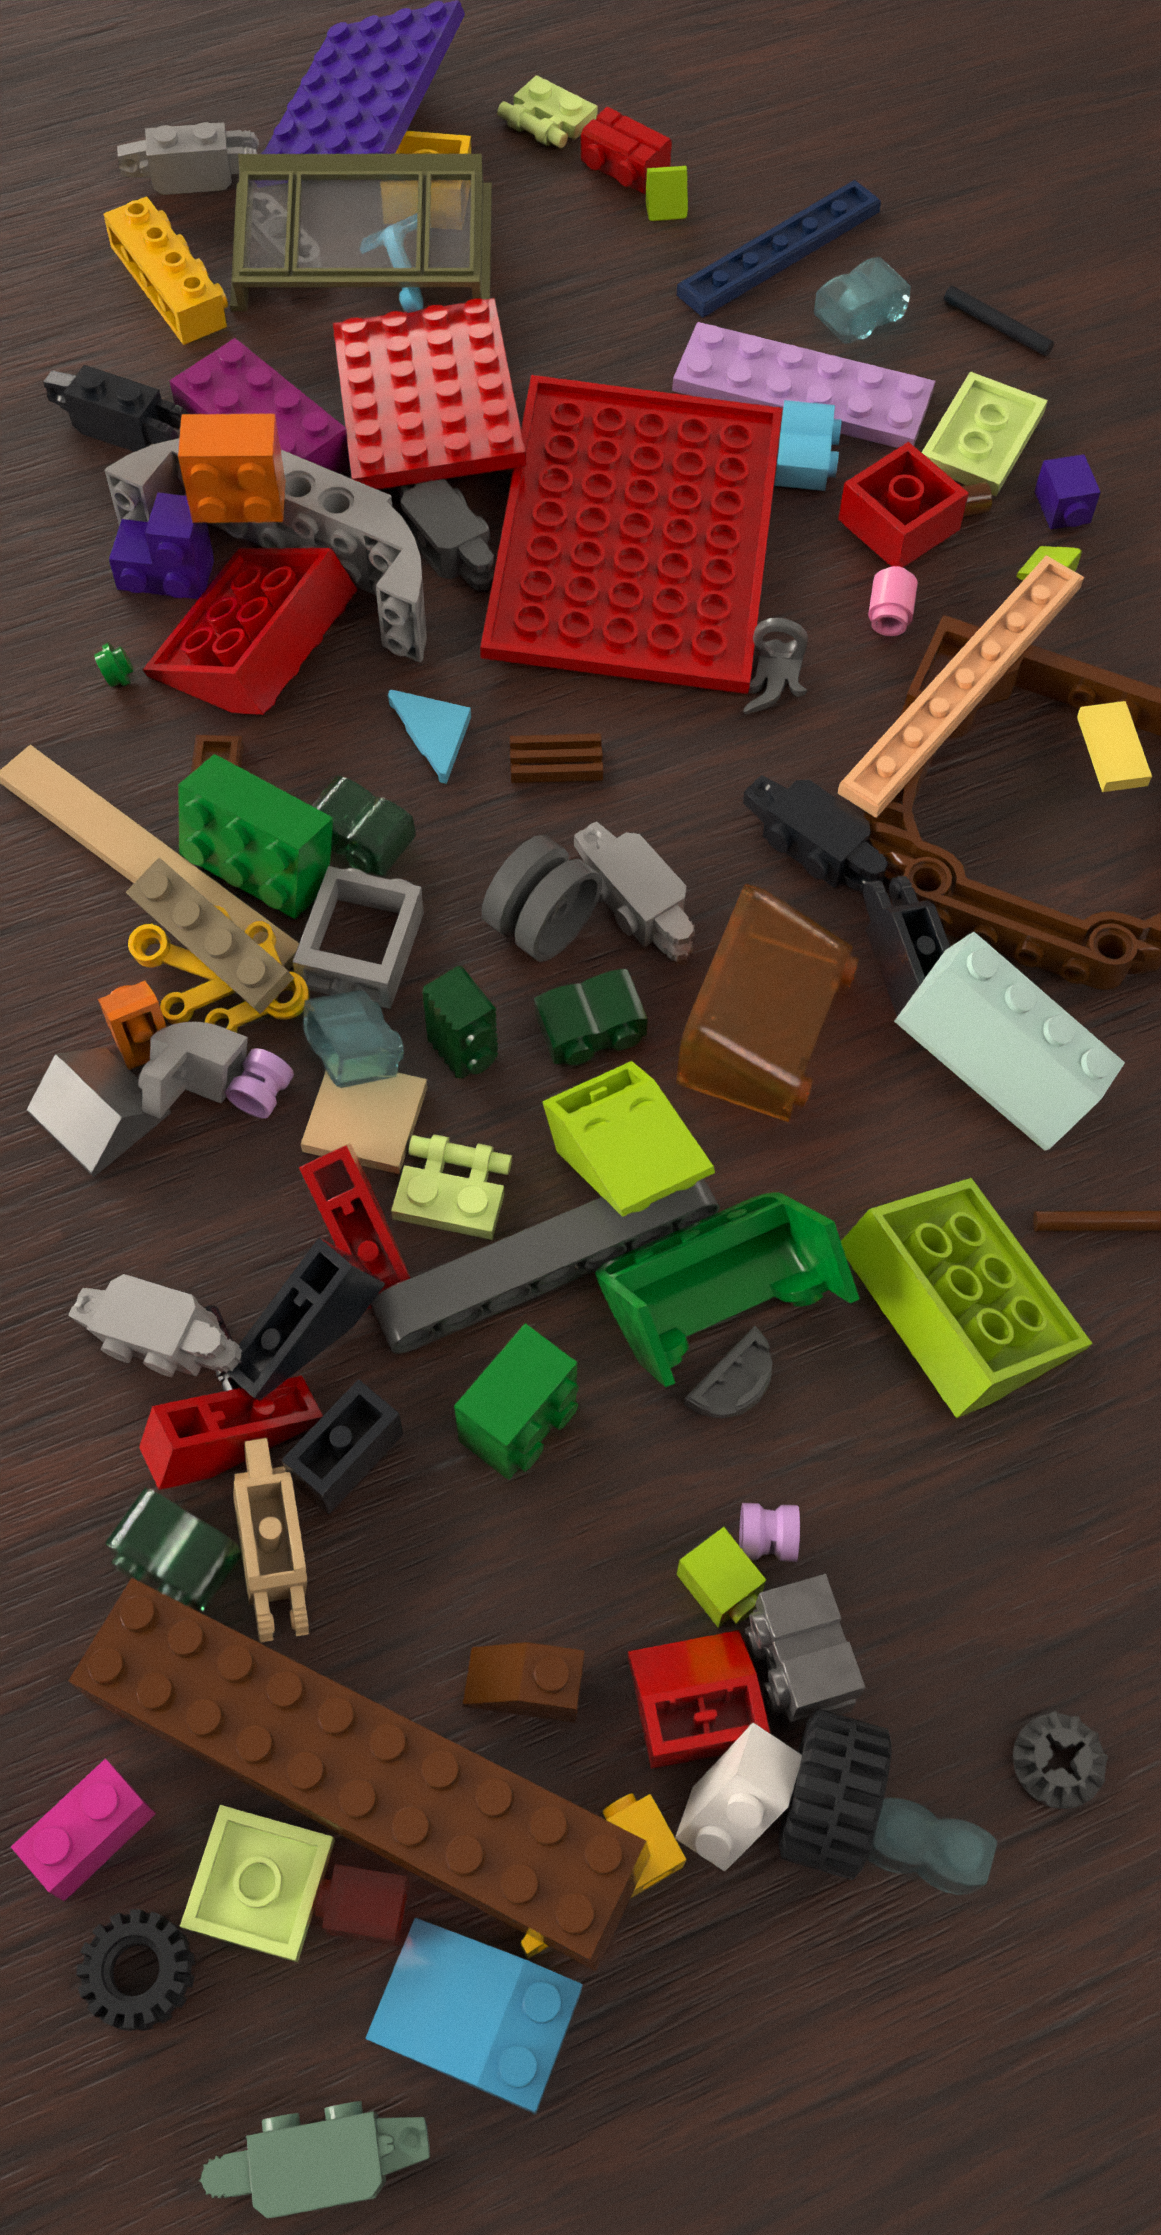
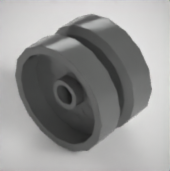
(541, 897)

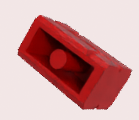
(623, 148)

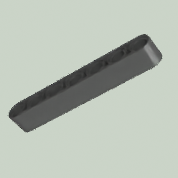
(527, 1266)

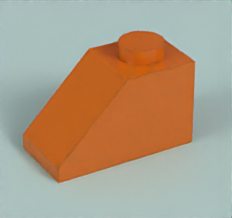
(133, 1019)

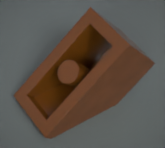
(525, 1680)

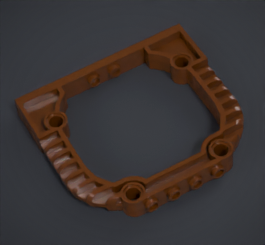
(1007, 922)

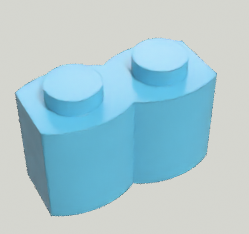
(806, 444)

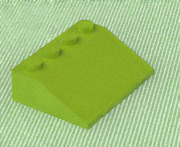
(962, 1294)

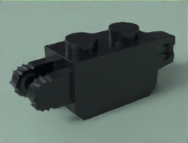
(114, 408)
(816, 832)
(903, 937)

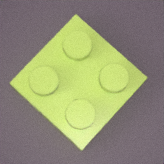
(258, 1883)

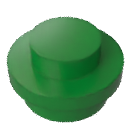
(114, 665)

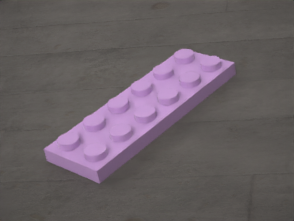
(755, 370)

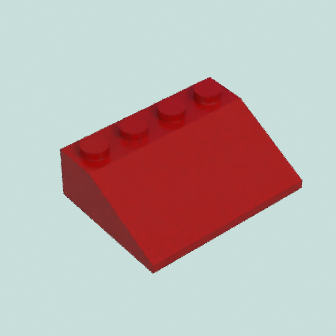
(254, 627)

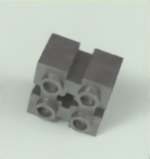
(805, 1652)

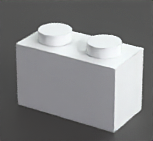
(739, 1797)

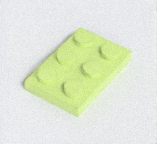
(984, 431)

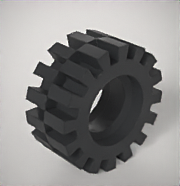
(100, 1958)

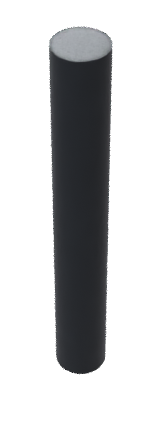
(999, 320)

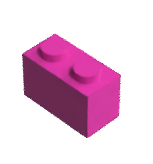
(83, 1830)

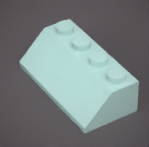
(1009, 1041)

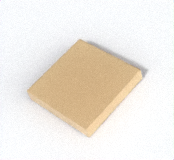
(371, 1116)

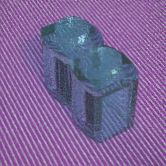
(861, 300)
(352, 1038)
(943, 1852)

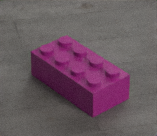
(242, 383)

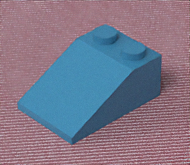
(475, 2014)

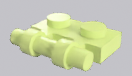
(548, 112)
(447, 1200)

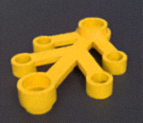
(216, 988)

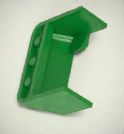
(720, 1269)

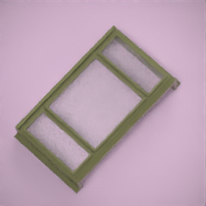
(361, 222)

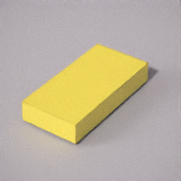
(1114, 746)

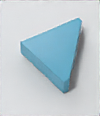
(434, 728)

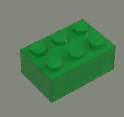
(254, 835)

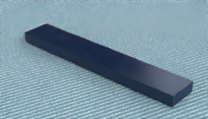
(778, 248)

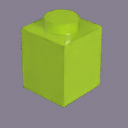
(722, 1578)

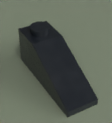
(305, 1317)

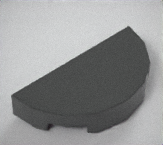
(736, 1380)

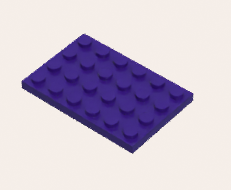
(367, 83)

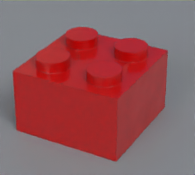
(902, 506)

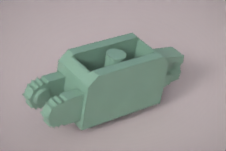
(318, 2163)

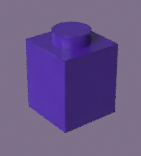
(1067, 491)

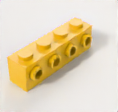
(166, 270)

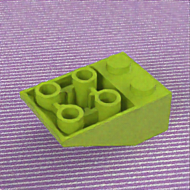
(625, 1139)

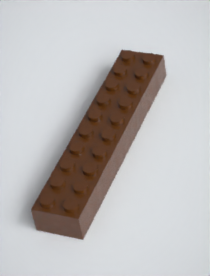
(365, 1772)

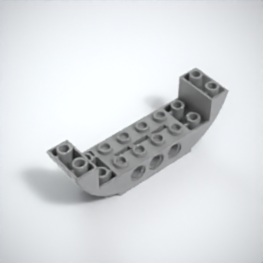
(319, 512)

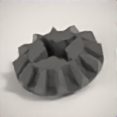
(1057, 1787)

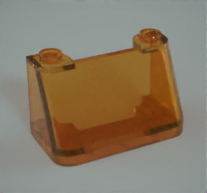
(763, 1006)

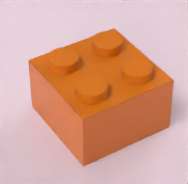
(232, 467)

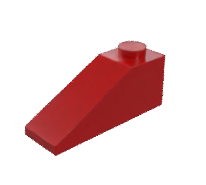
(354, 1214)
(207, 1433)

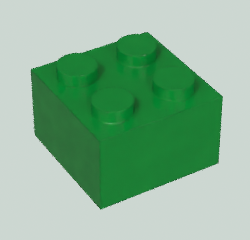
(518, 1402)

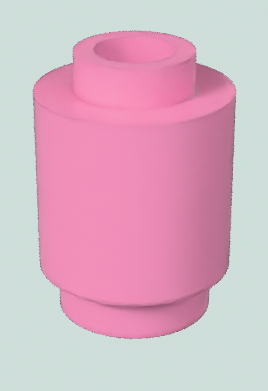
(892, 601)

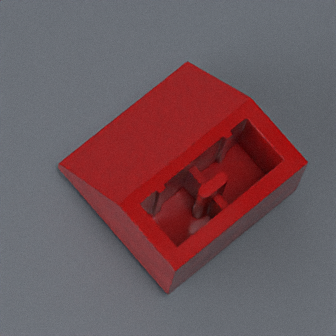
(695, 1697)

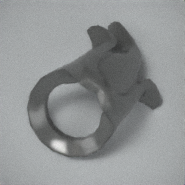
(777, 663)

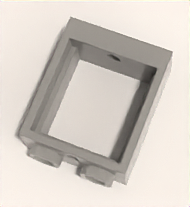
(341, 974)

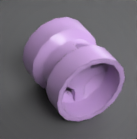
(259, 1083)
(770, 1531)

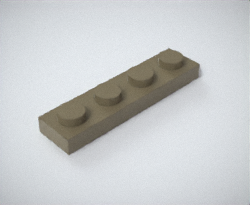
(210, 935)

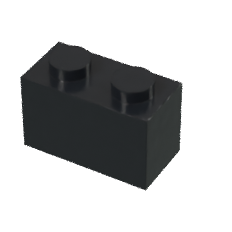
(343, 1446)

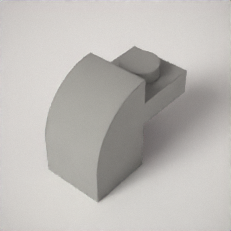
(190, 1058)

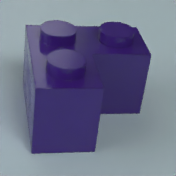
(165, 553)

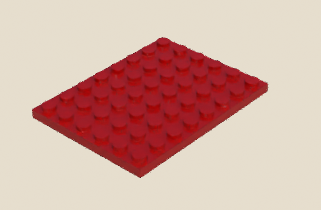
(635, 535)

